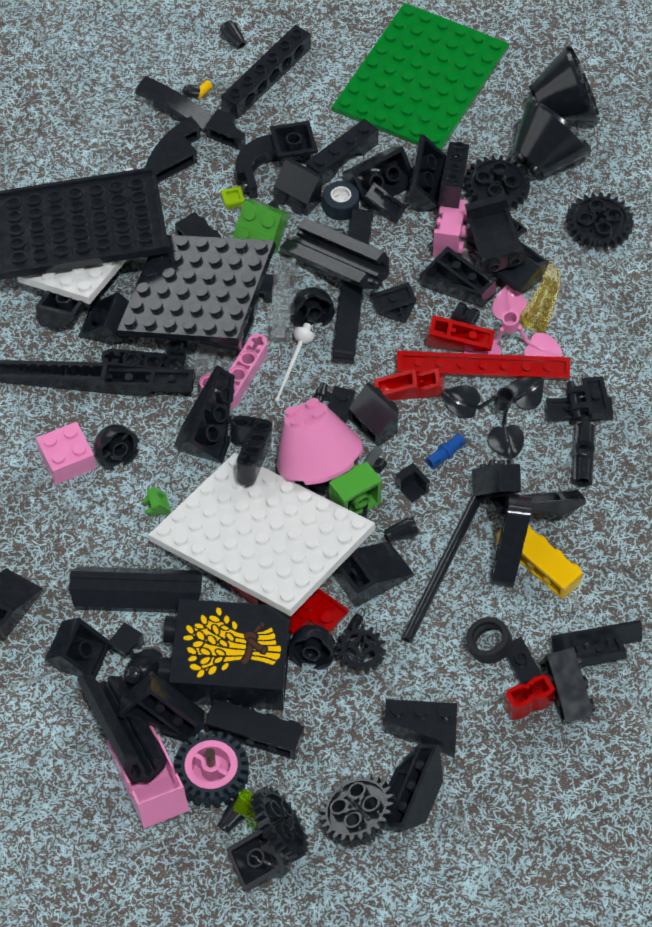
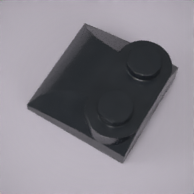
(256, 861)

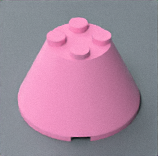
(315, 444)

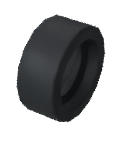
(495, 654)

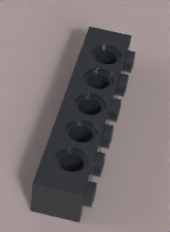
(266, 71)

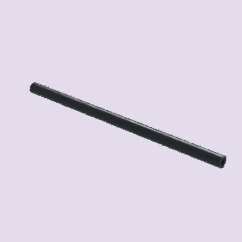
(442, 568)

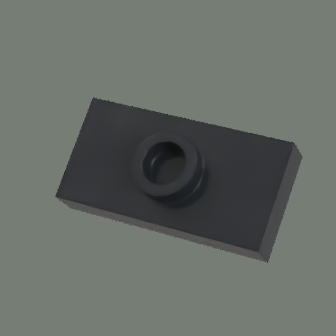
(384, 203)
(522, 662)

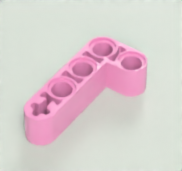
(245, 371)

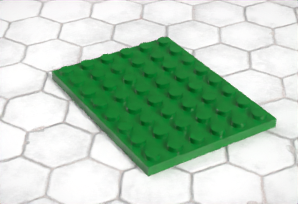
(421, 76)

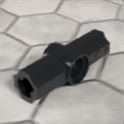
(584, 463)

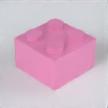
(66, 453)

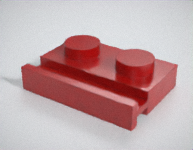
(324, 610)

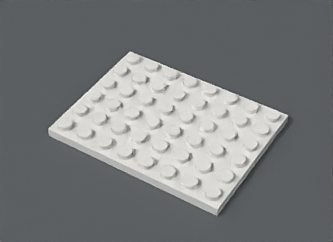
(262, 535)

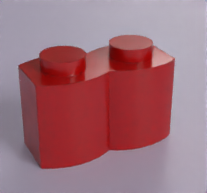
(529, 697)

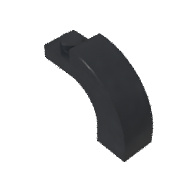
(250, 158)

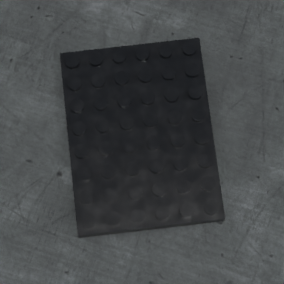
(81, 223)

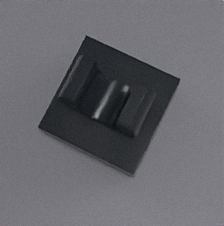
(373, 459)

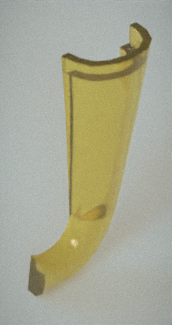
(541, 306)

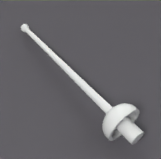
(302, 336)

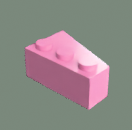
(450, 229)

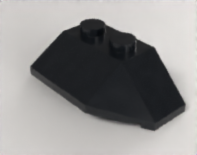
(416, 786)

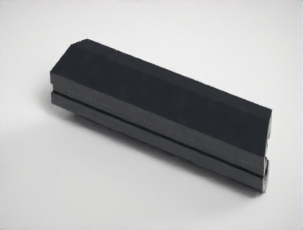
(338, 254)
(133, 588)
(131, 741)

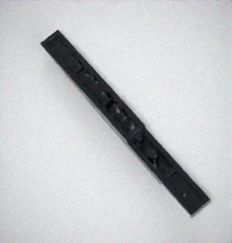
(96, 377)

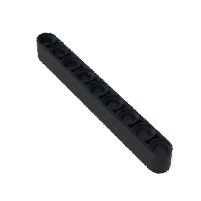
(351, 296)

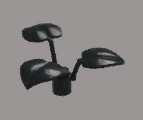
(504, 440)

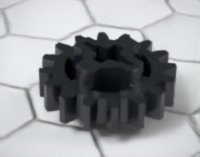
(350, 652)

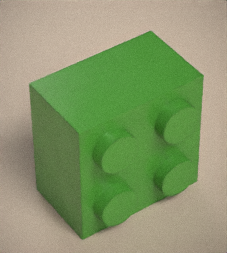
(261, 222)
(358, 486)

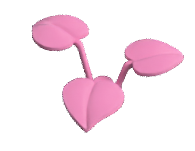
(508, 307)

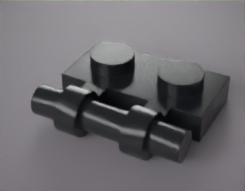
(595, 398)
(339, 400)

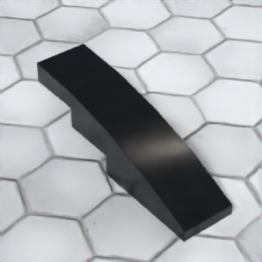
(172, 102)

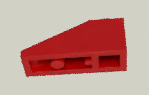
(459, 336)

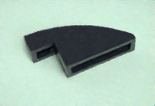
(175, 150)

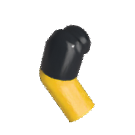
(196, 91)

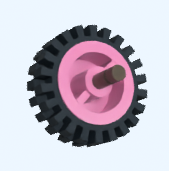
(212, 769)

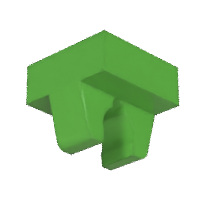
(158, 502)

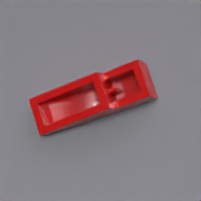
(411, 384)

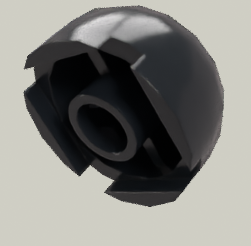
(312, 304)
(119, 442)
(312, 643)

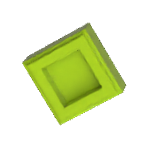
(232, 197)

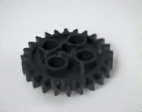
(497, 178)
(609, 230)
(345, 822)
(279, 823)

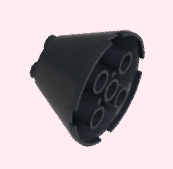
(566, 89)
(546, 141)

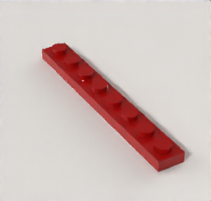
(485, 365)

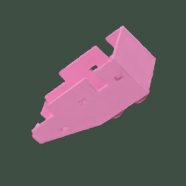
(156, 799)

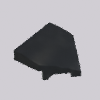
(394, 302)

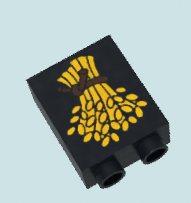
(228, 653)

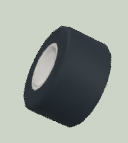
(340, 199)

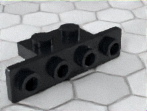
(599, 643)

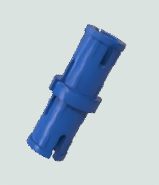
(445, 451)

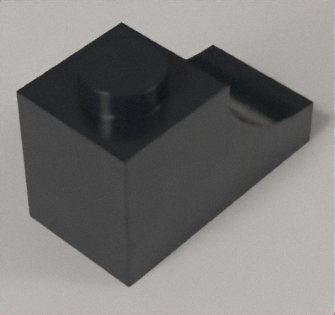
(223, 129)

